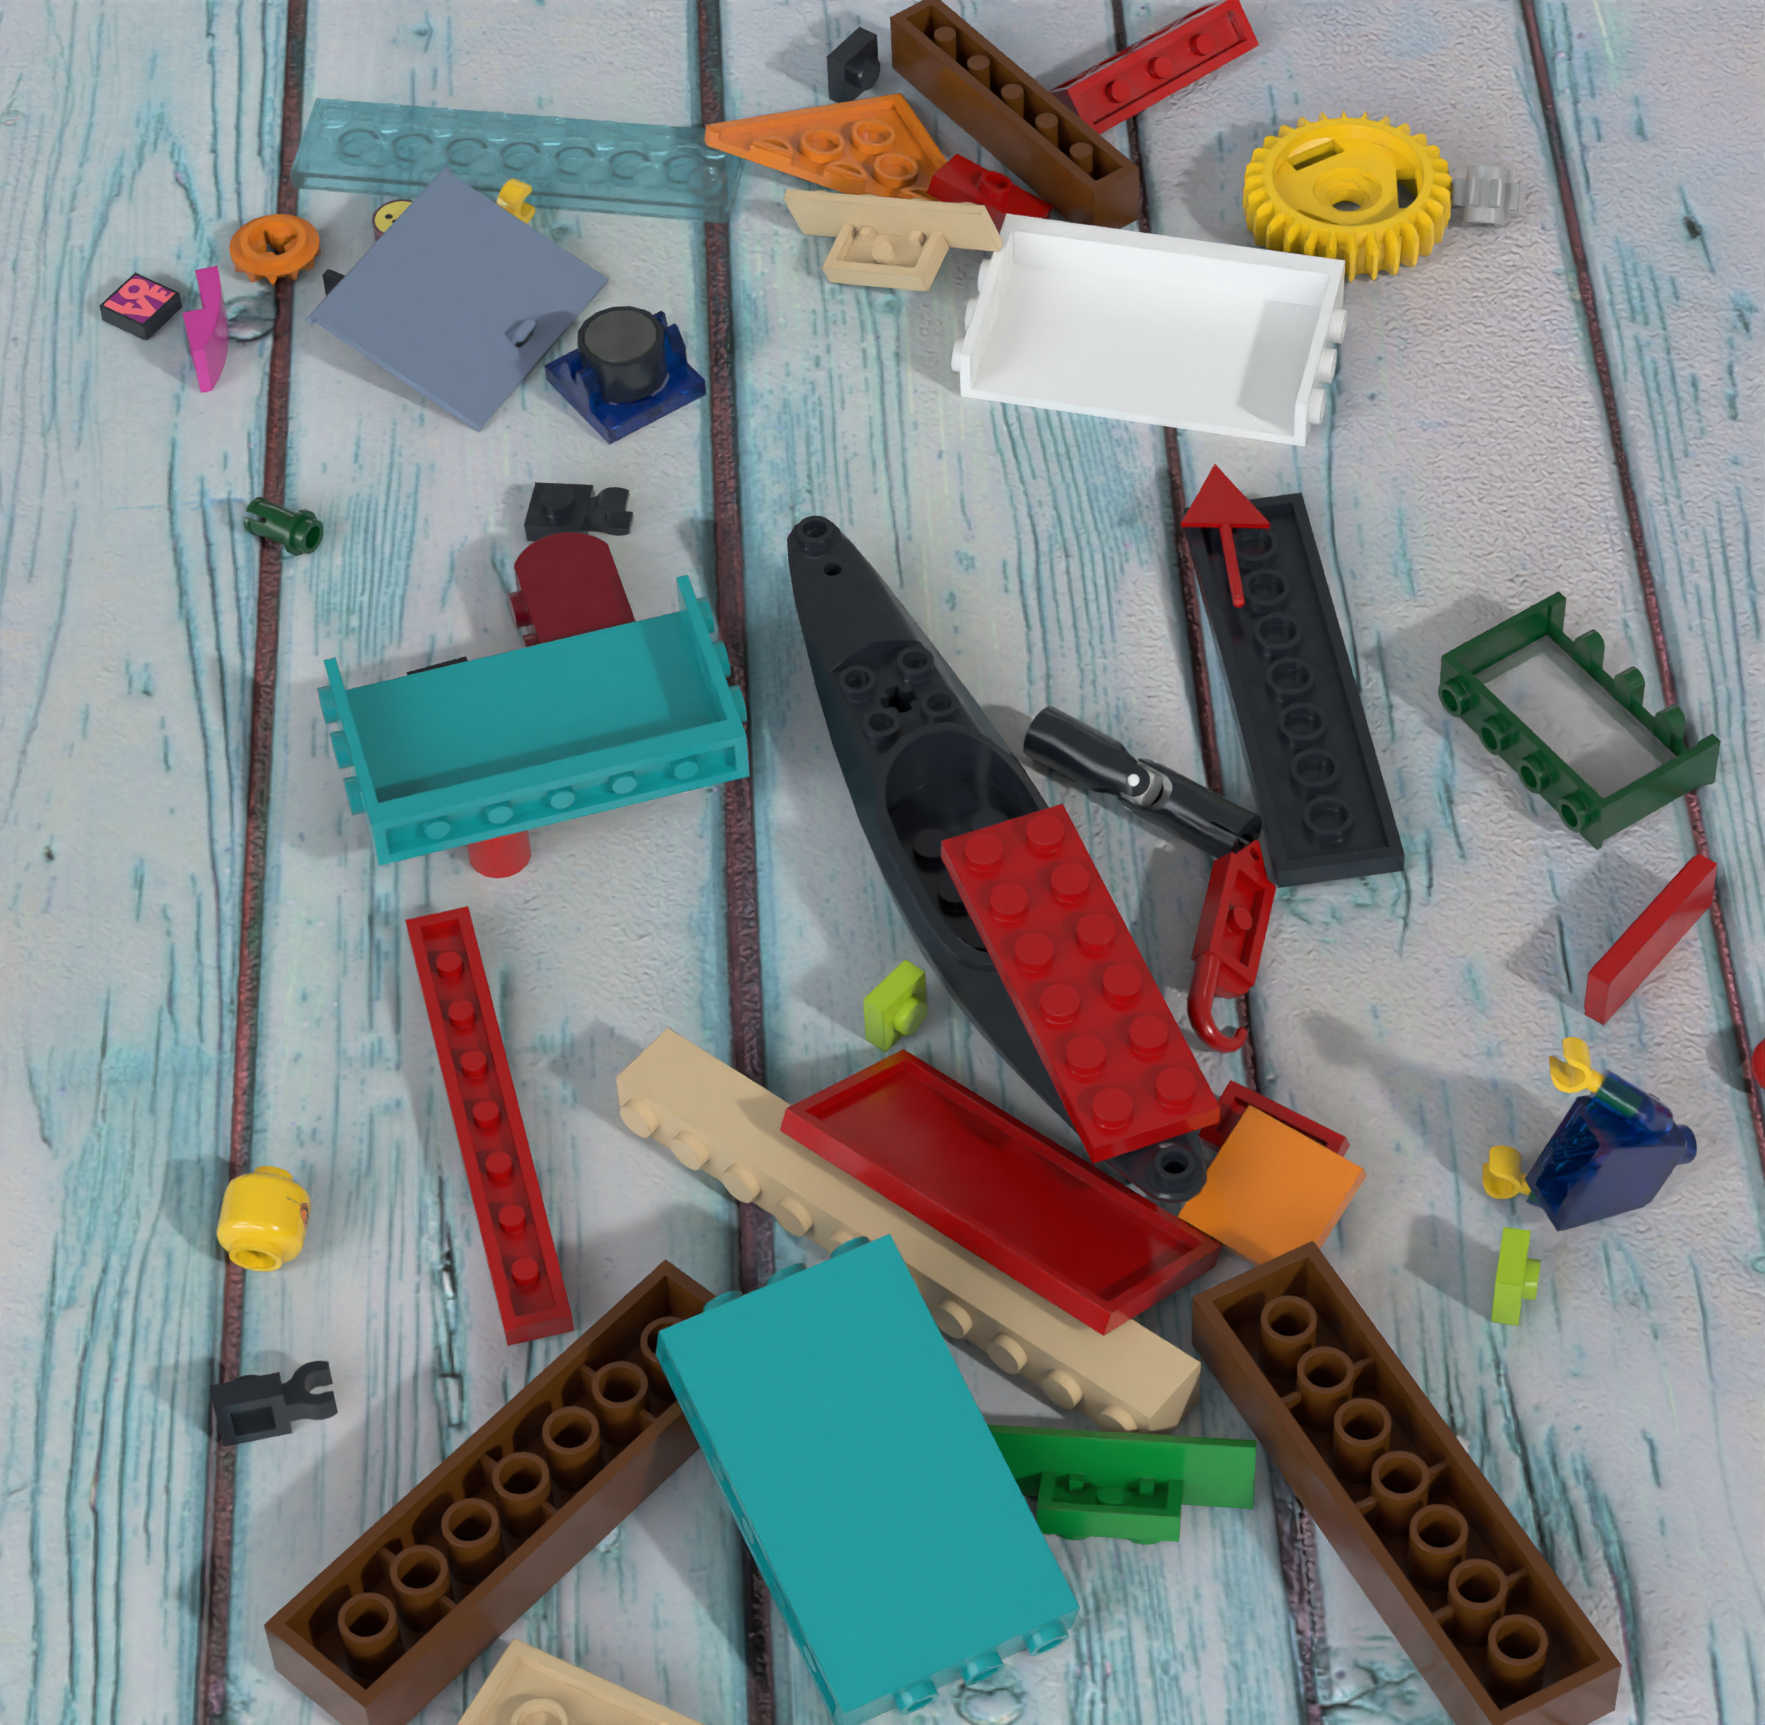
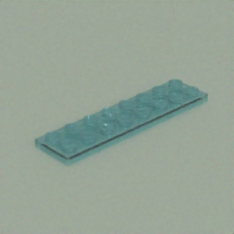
(565, 160)

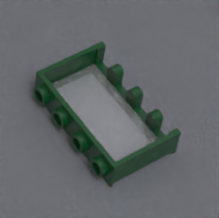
(1571, 724)

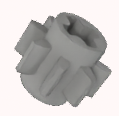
(1486, 196)

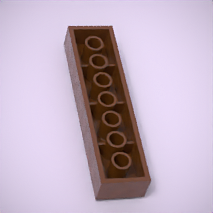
(1401, 1499)
(495, 1520)

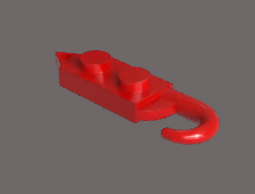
(1229, 941)

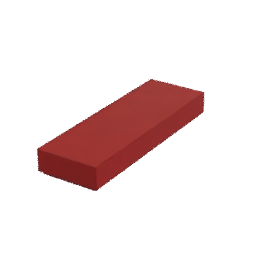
(1649, 938)

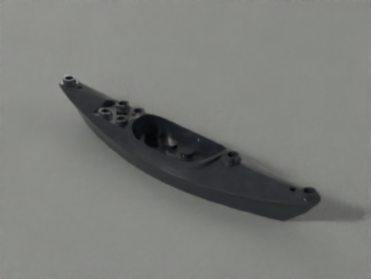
(923, 772)

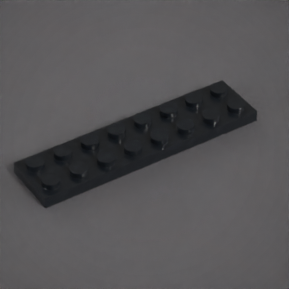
(1296, 701)

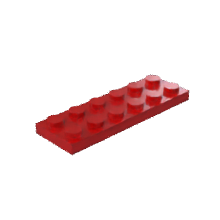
(1079, 983)

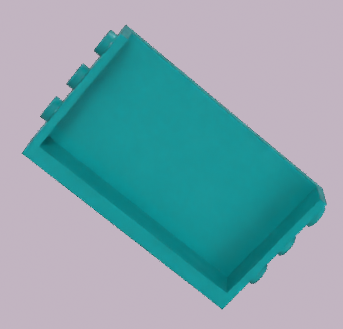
(539, 733)
(866, 1482)

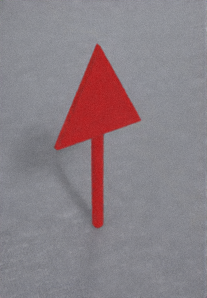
(1224, 507)

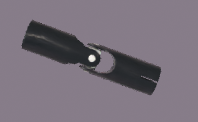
(1107, 767)

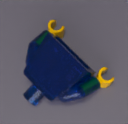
(1604, 1154)

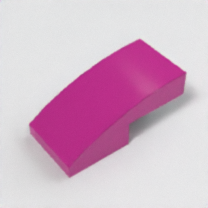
(208, 329)

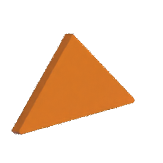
(845, 146)

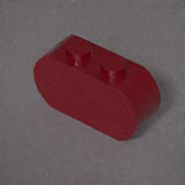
(567, 589)

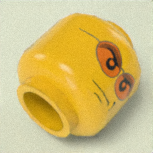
(263, 1219)

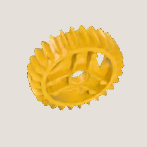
(1353, 160)

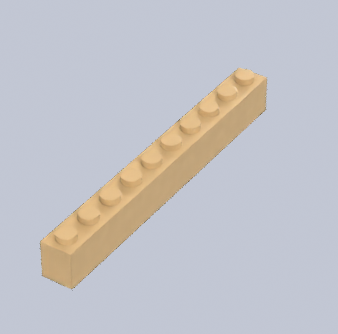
(733, 1133)

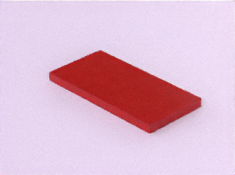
(1002, 1190)

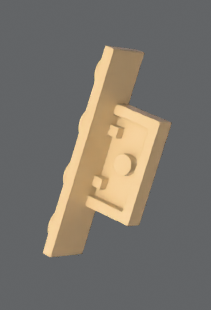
(890, 239)

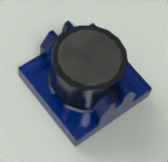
(623, 361)

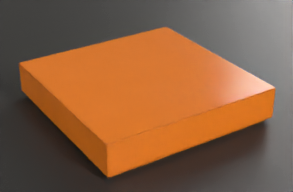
(1271, 1190)

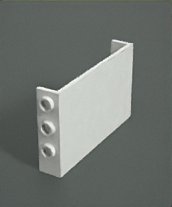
(1154, 330)

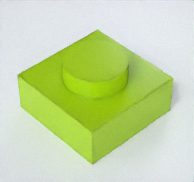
(895, 1006)
(1515, 1276)

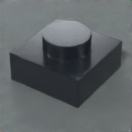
(853, 66)

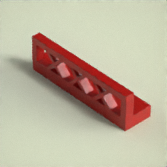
(1158, 65)

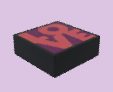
(140, 306)

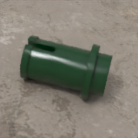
(297, 531)

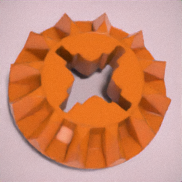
(281, 232)

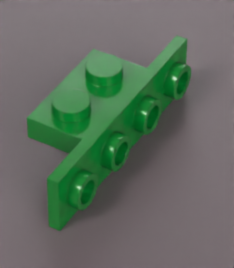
(1124, 1481)

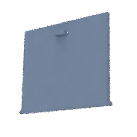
(455, 296)

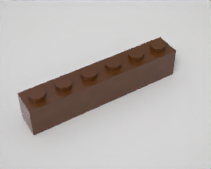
(1014, 117)

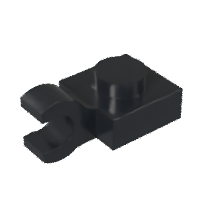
(575, 508)
(264, 1407)

